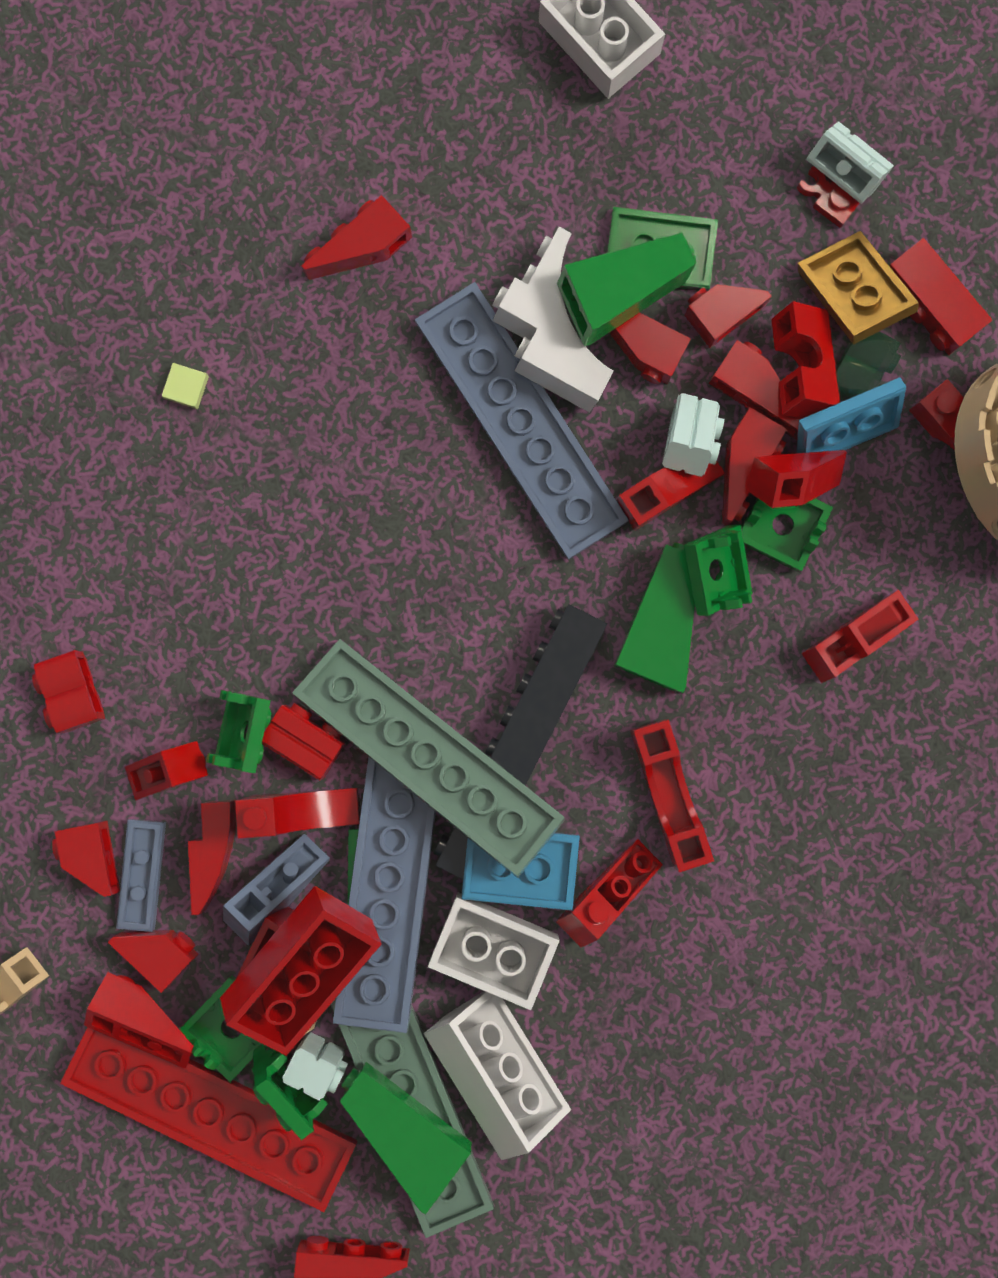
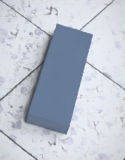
(141, 875)

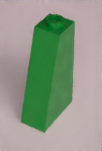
(622, 283)
(662, 625)
(406, 1135)

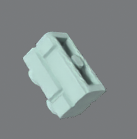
(849, 162)
(692, 435)
(315, 1066)

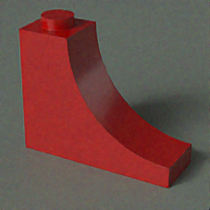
(296, 812)

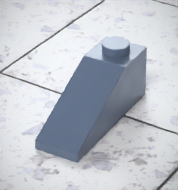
(274, 888)

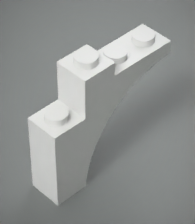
(550, 347)

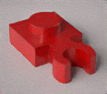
(832, 200)

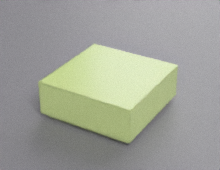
(185, 386)

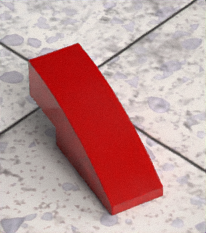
(860, 636)
(211, 853)

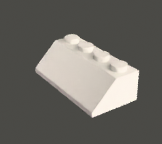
(498, 1074)

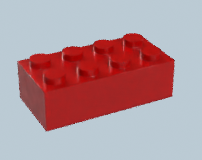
(300, 971)

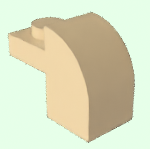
(19, 977)

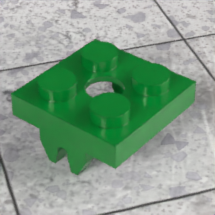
(789, 549)
(732, 583)
(232, 747)
(209, 1041)
(292, 1106)

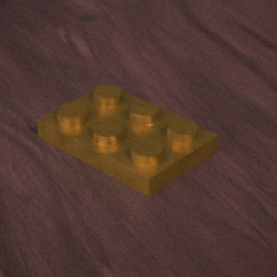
(857, 287)

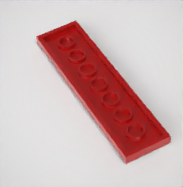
(210, 1116)

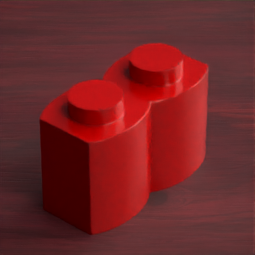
(67, 692)

